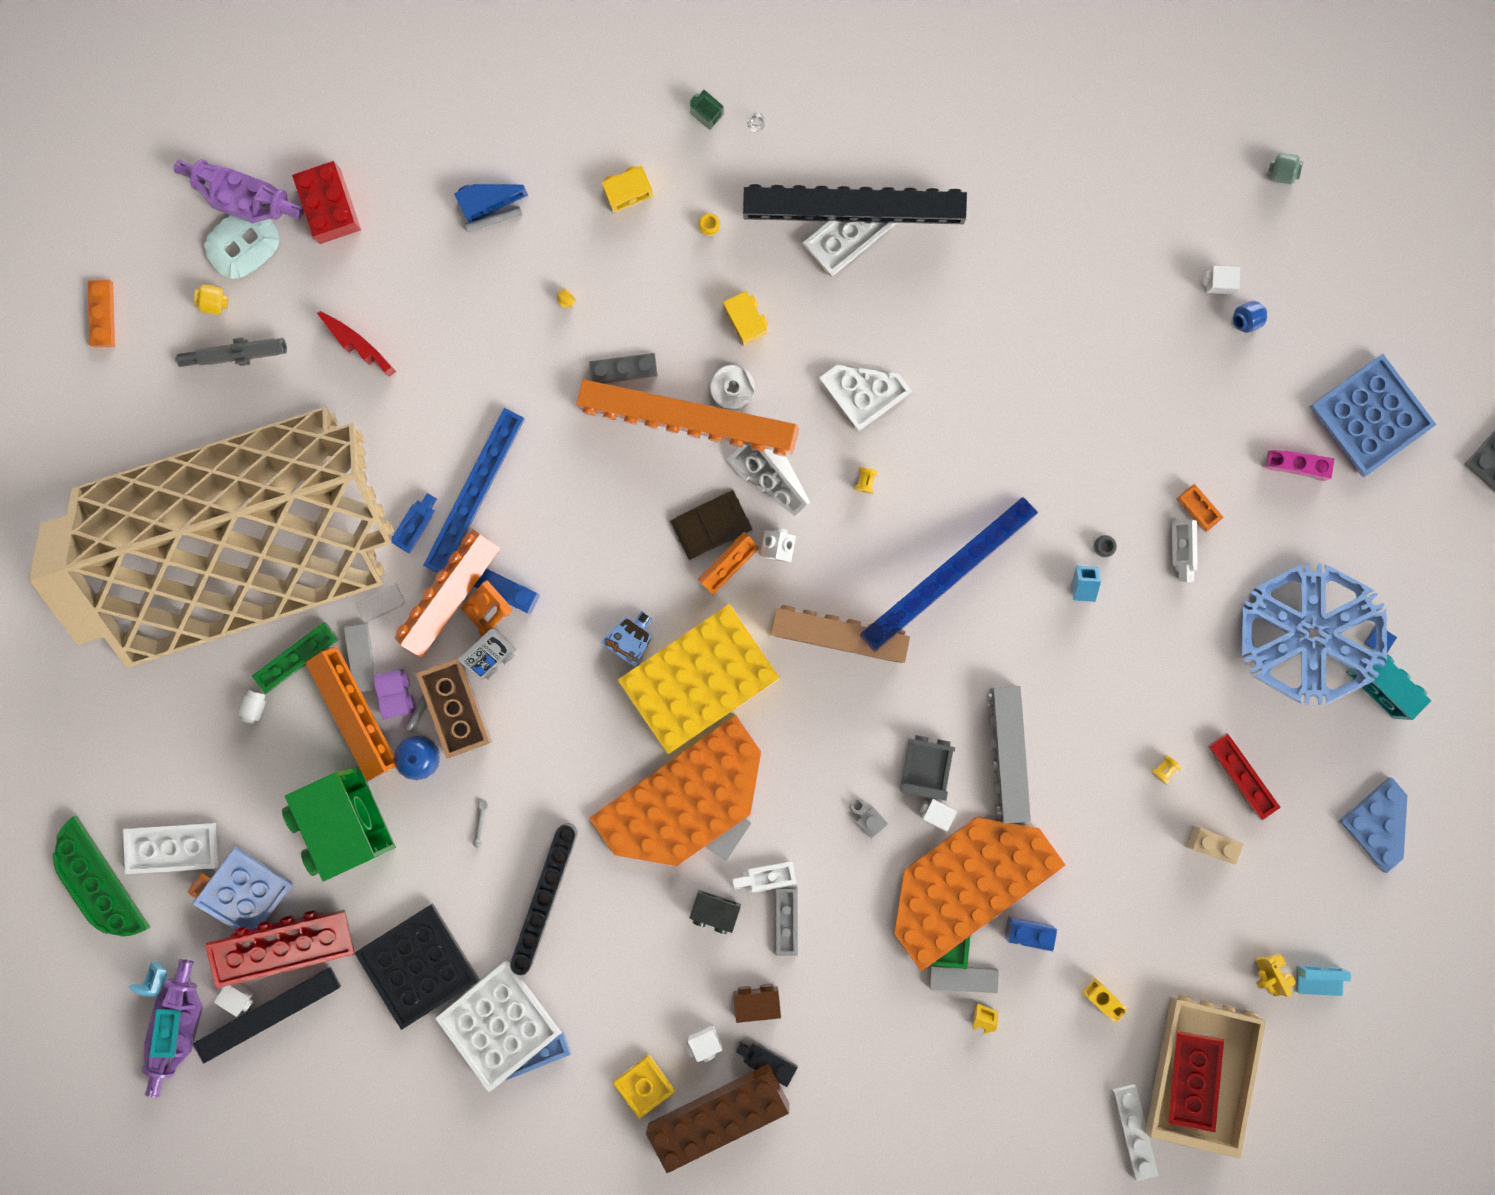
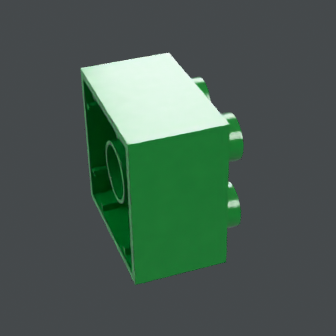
(337, 823)

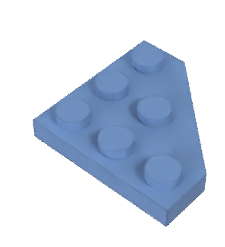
(1380, 824)

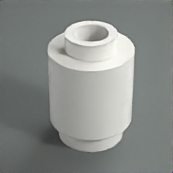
(252, 706)

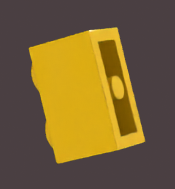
(627, 188)
(745, 317)

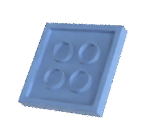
(242, 891)

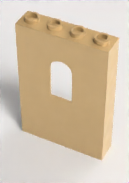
(1239, 1066)

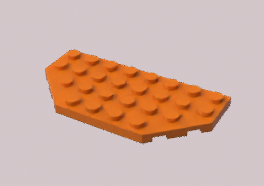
(685, 800)
(969, 884)

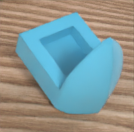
(154, 980)

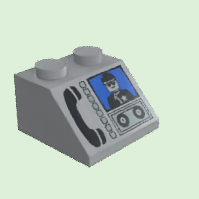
(487, 655)

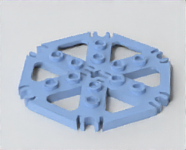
(1329, 628)

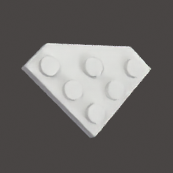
(864, 392)

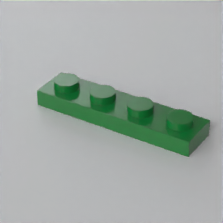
(294, 657)

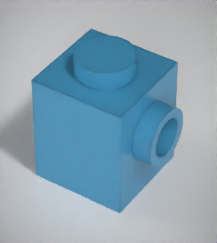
(1085, 583)

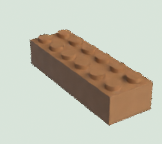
(834, 634)

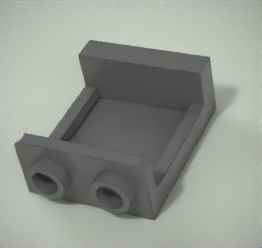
(927, 768)

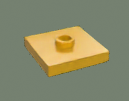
(644, 1086)

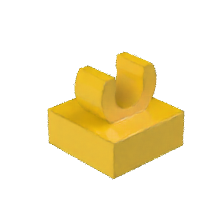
(985, 1018)

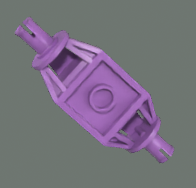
(237, 192)
(172, 999)

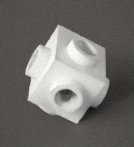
(778, 545)

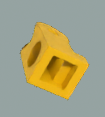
(1104, 1000)

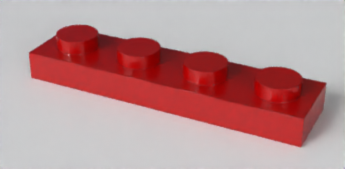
(1244, 776)

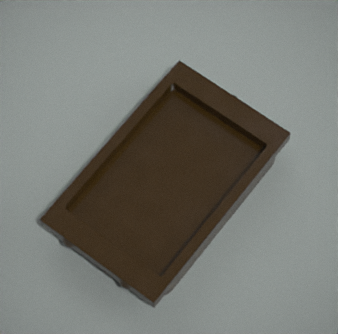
(711, 525)

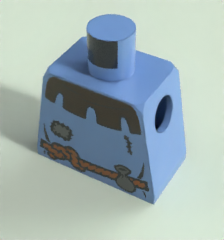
(630, 639)

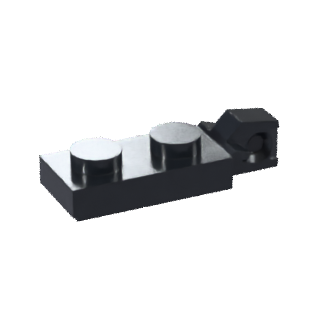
(758, 1056)

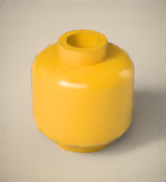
(210, 299)

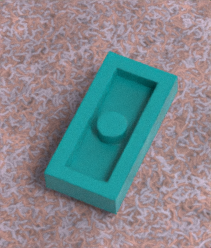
(165, 1033)

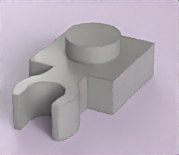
(870, 819)

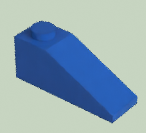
(485, 199)
(512, 592)

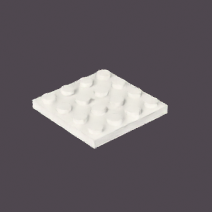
(498, 1026)

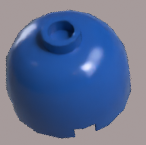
(416, 757)

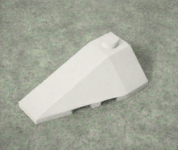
(771, 475)

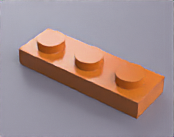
(101, 313)
(728, 563)

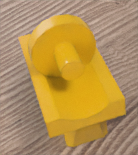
(1272, 977)

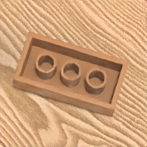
(453, 708)

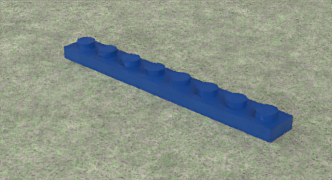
(474, 490)

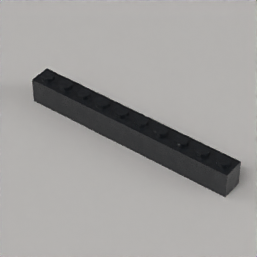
(854, 204)

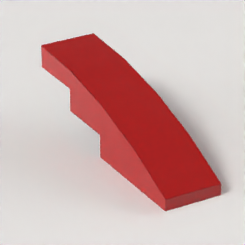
(352, 340)

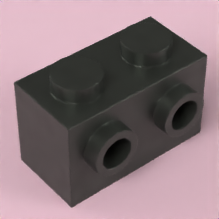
(715, 912)

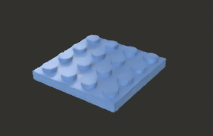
(1372, 415)

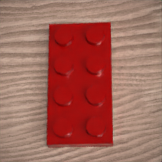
(1196, 1081)

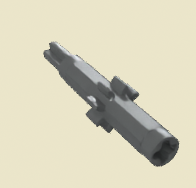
(240, 352)

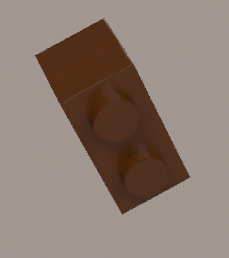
(757, 1003)

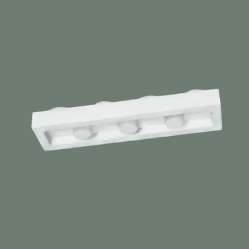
(1133, 1129)

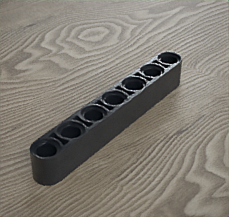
(538, 908)
(266, 1015)

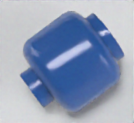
(1250, 316)

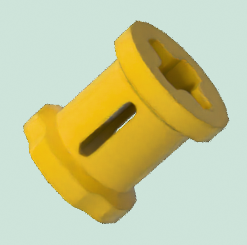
(865, 480)
(1173, 767)

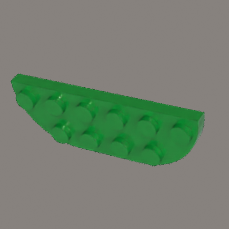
(94, 883)

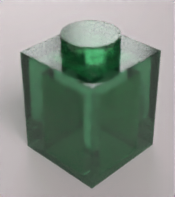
(706, 109)

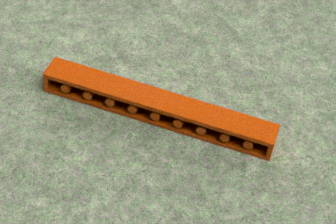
(689, 417)

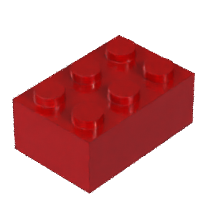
(326, 202)

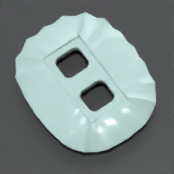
(250, 256)

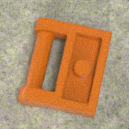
(482, 603)

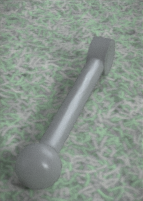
(482, 805)

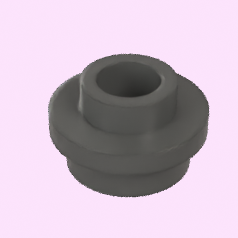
(1111, 546)

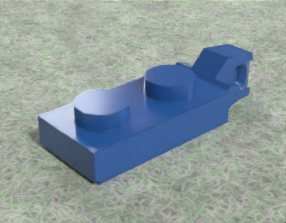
(414, 524)

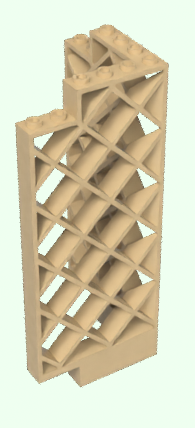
(117, 508)

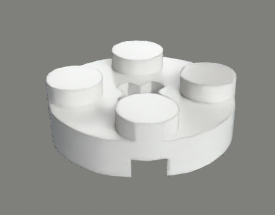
(743, 394)

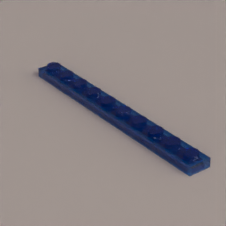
(948, 574)

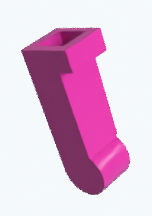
(1300, 464)

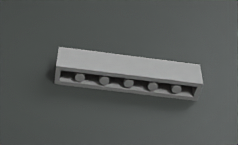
(1009, 754)

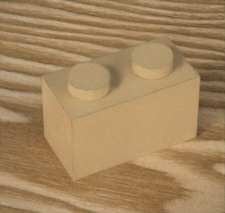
(1214, 845)

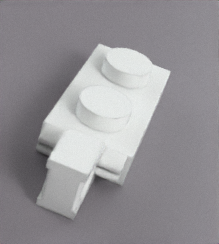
(1185, 549)
(766, 878)

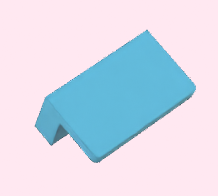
(1321, 980)

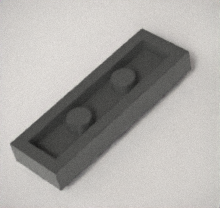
(623, 368)

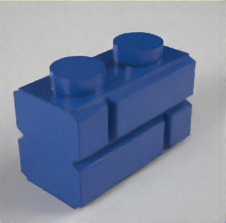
(1030, 933)

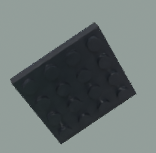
(417, 966)

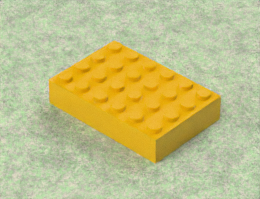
(698, 679)

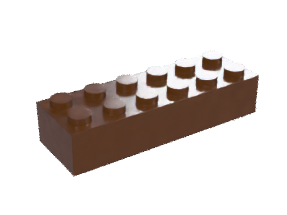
(717, 1118)

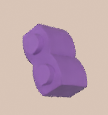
(393, 693)

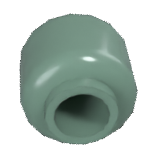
(1285, 168)

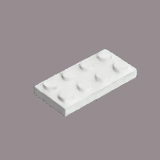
(841, 242)
(170, 848)

